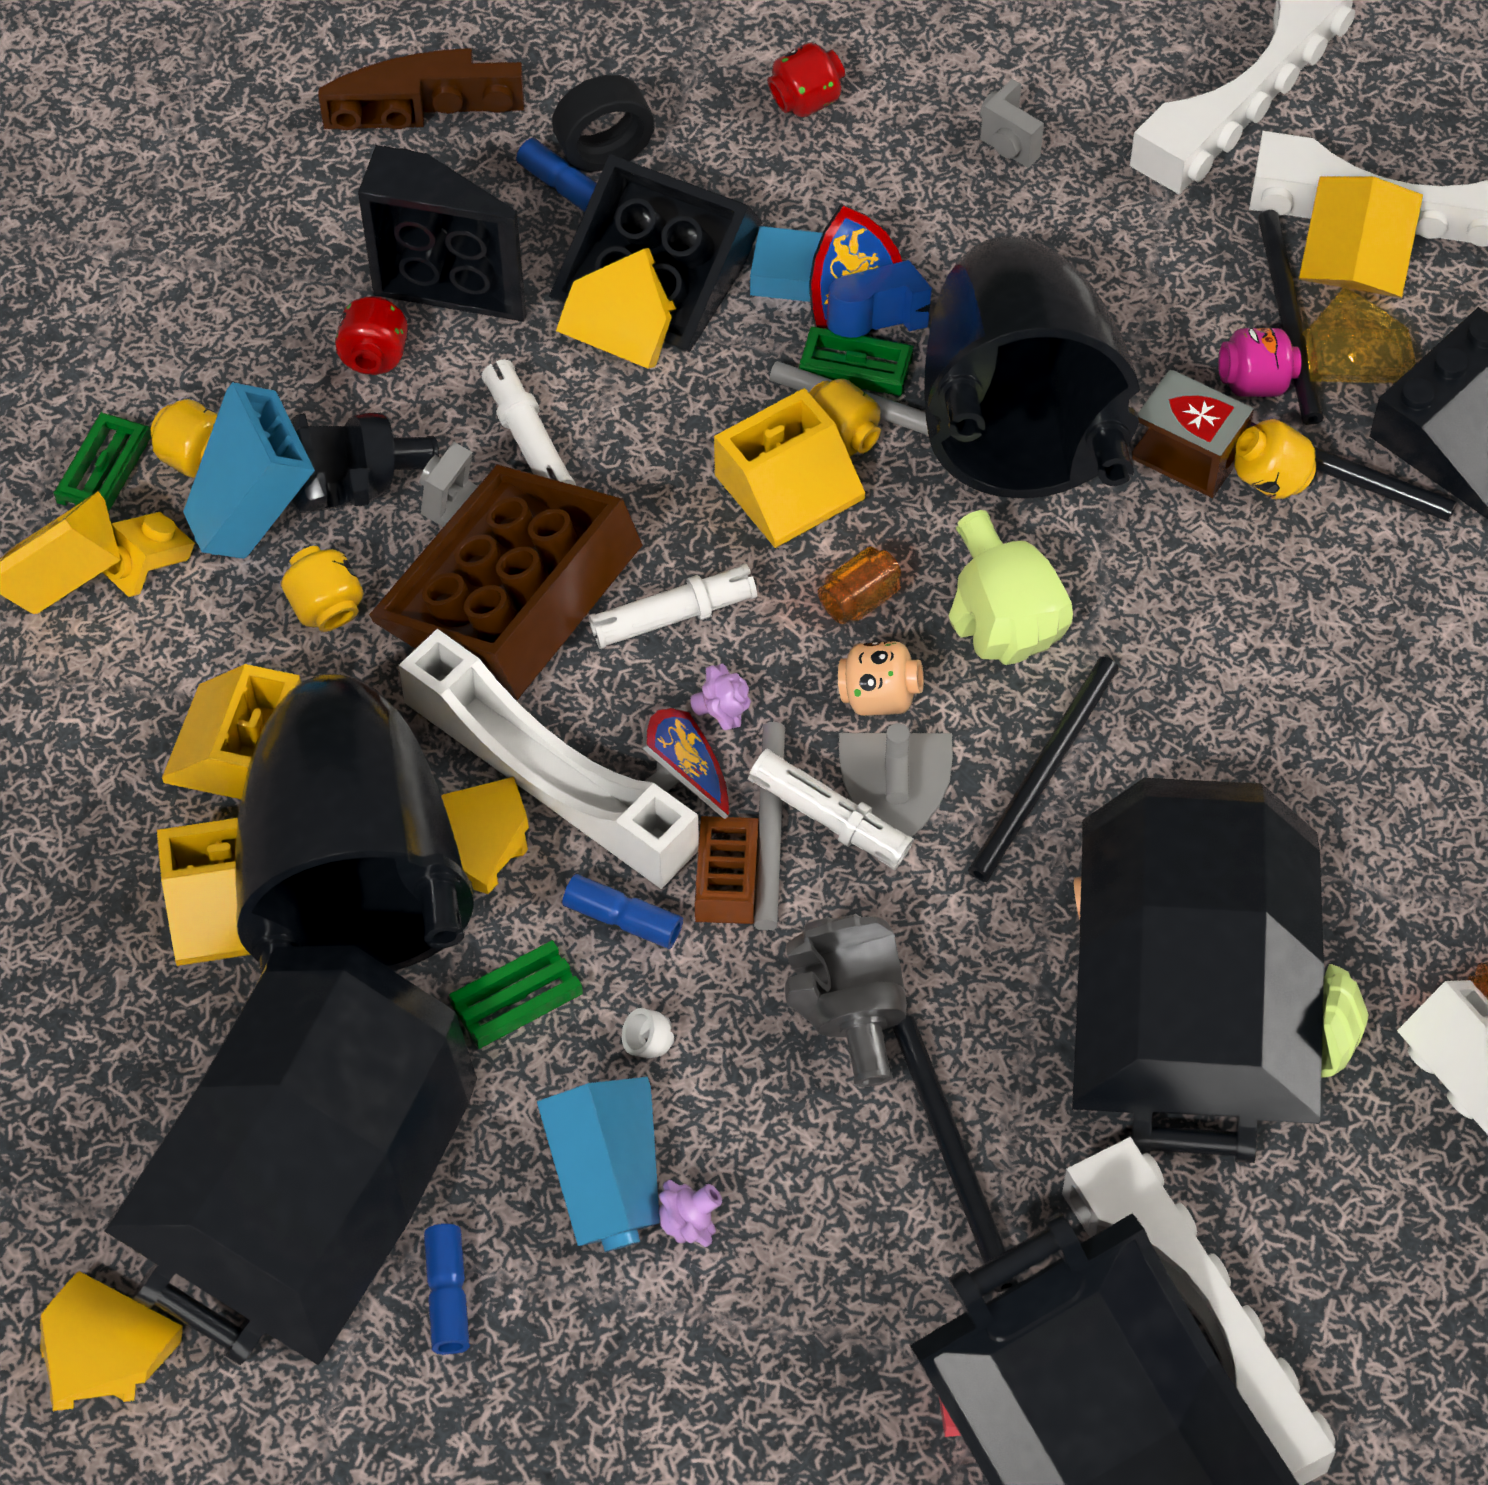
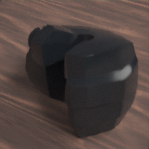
(355, 460)

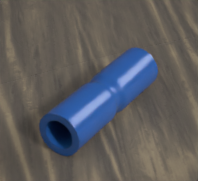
(556, 172)
(617, 909)
(447, 1296)

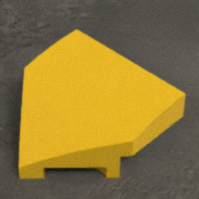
(620, 310)
(488, 829)
(101, 1342)

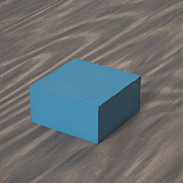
(783, 263)

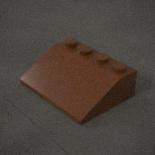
(513, 572)

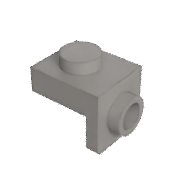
(1010, 129)
(446, 484)

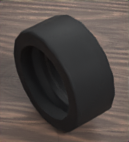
(589, 102)

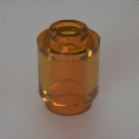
(860, 585)

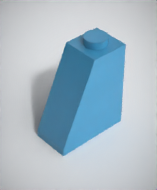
(246, 472)
(605, 1159)

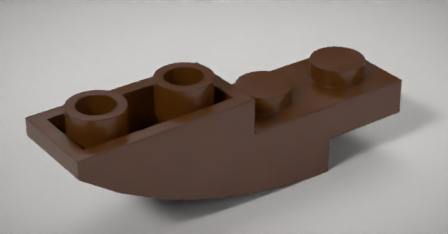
(405, 87)

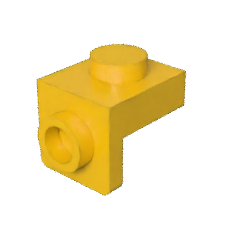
(146, 545)

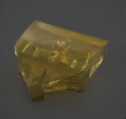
(1357, 343)

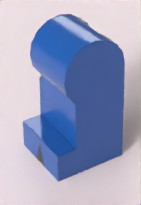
(879, 300)

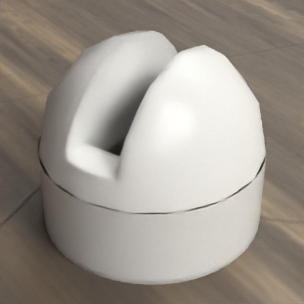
(647, 1024)

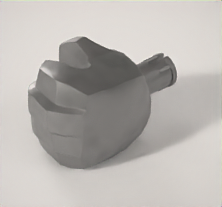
(849, 987)

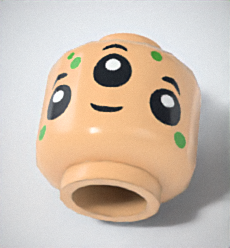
(879, 678)

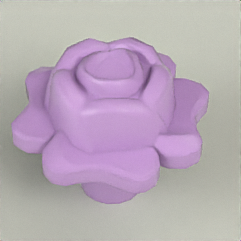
(722, 697)
(688, 1212)

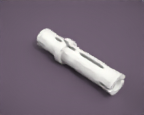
(519, 413)
(694, 599)
(850, 821)

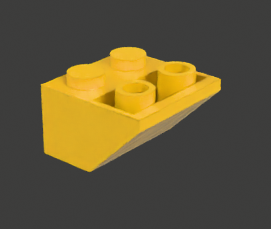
(787, 467)
(224, 728)
(201, 890)

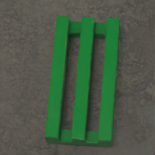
(854, 365)
(140, 436)
(503, 977)

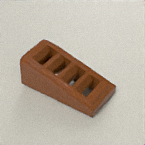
(726, 905)

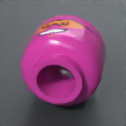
(1259, 362)

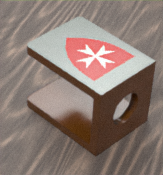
(1191, 432)

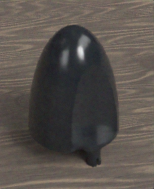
(1027, 375)
(345, 833)

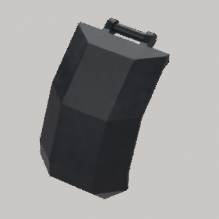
(1199, 963)
(300, 1151)
(1091, 1372)

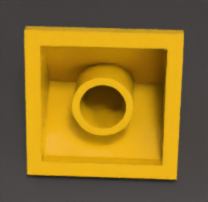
(1361, 234)
(59, 556)

